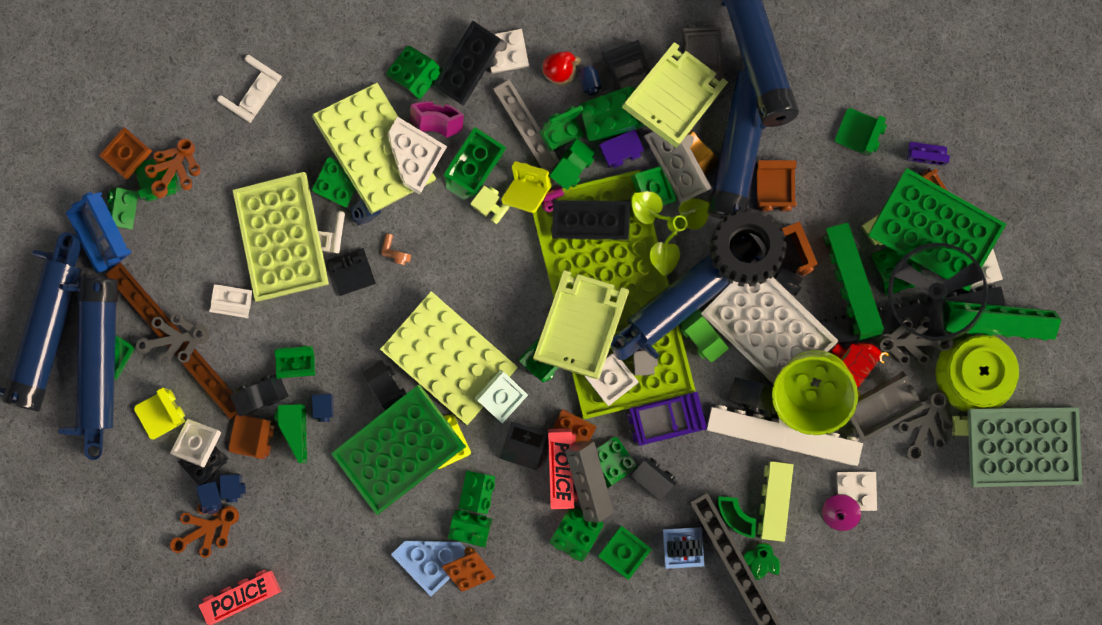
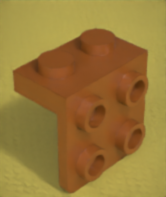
(251, 437)

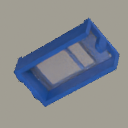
(97, 232)

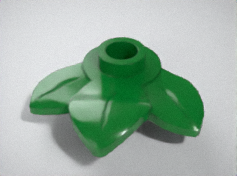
(762, 564)

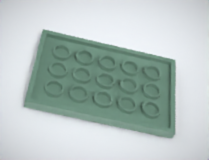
(1024, 447)

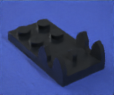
(469, 62)
(591, 220)

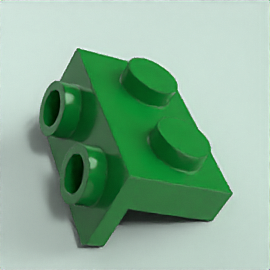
(122, 206)
(295, 362)
(477, 492)
(470, 528)

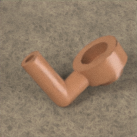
(400, 258)

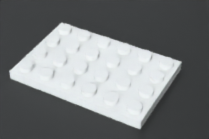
(767, 325)

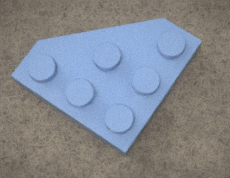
(425, 561)

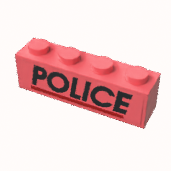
(561, 479)
(239, 598)

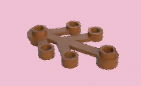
(183, 149)
(208, 528)

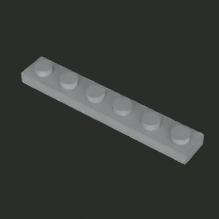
(526, 126)

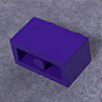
(621, 148)

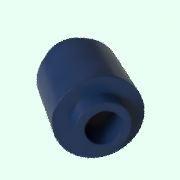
(590, 80)

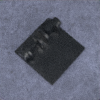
(351, 272)
(203, 474)

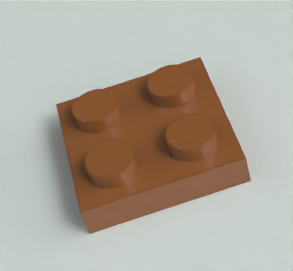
(125, 153)

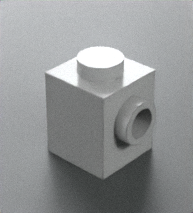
(643, 363)

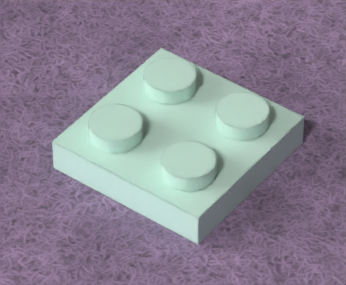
(501, 396)

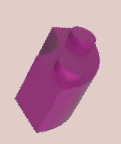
(436, 118)

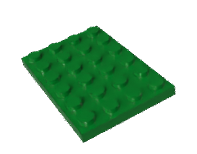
(927, 214)
(398, 449)

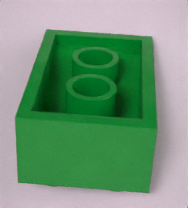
(293, 426)

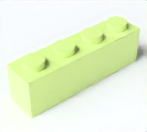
(776, 501)

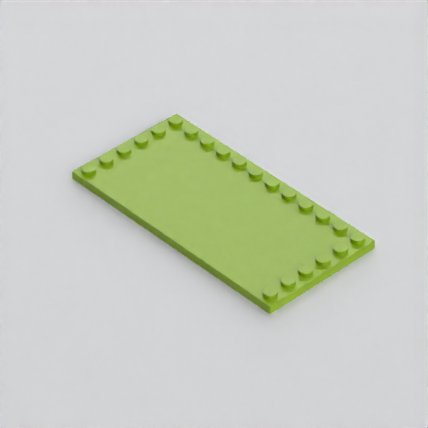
(626, 267)

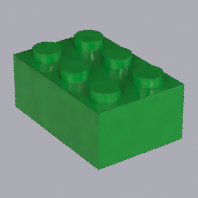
(606, 117)

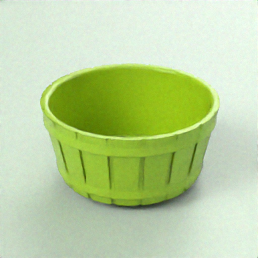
(959, 372)
(811, 407)

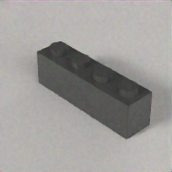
(589, 481)

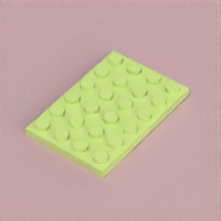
(359, 138)
(280, 237)
(446, 356)

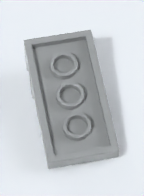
(679, 166)

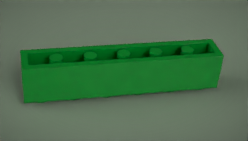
(853, 281)
(1002, 320)

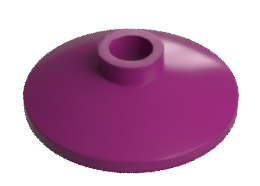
(841, 504)

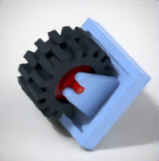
(683, 547)

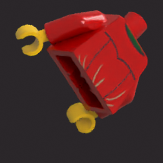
(859, 359)

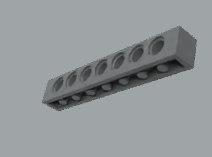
(733, 561)

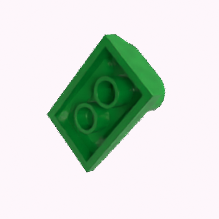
(473, 164)

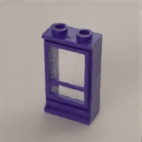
(667, 419)

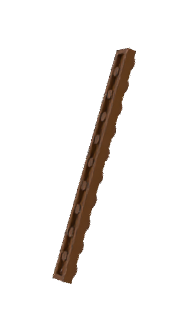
(197, 364)

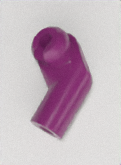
(548, 201)

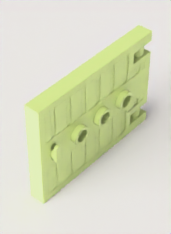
(674, 95)
(581, 325)

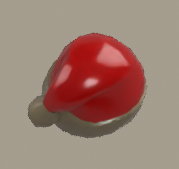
(560, 67)

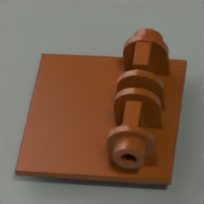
(580, 427)
(468, 570)

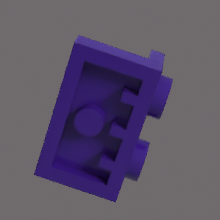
(928, 154)

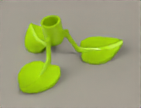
(693, 216)

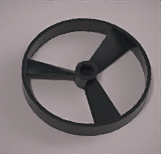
(938, 292)

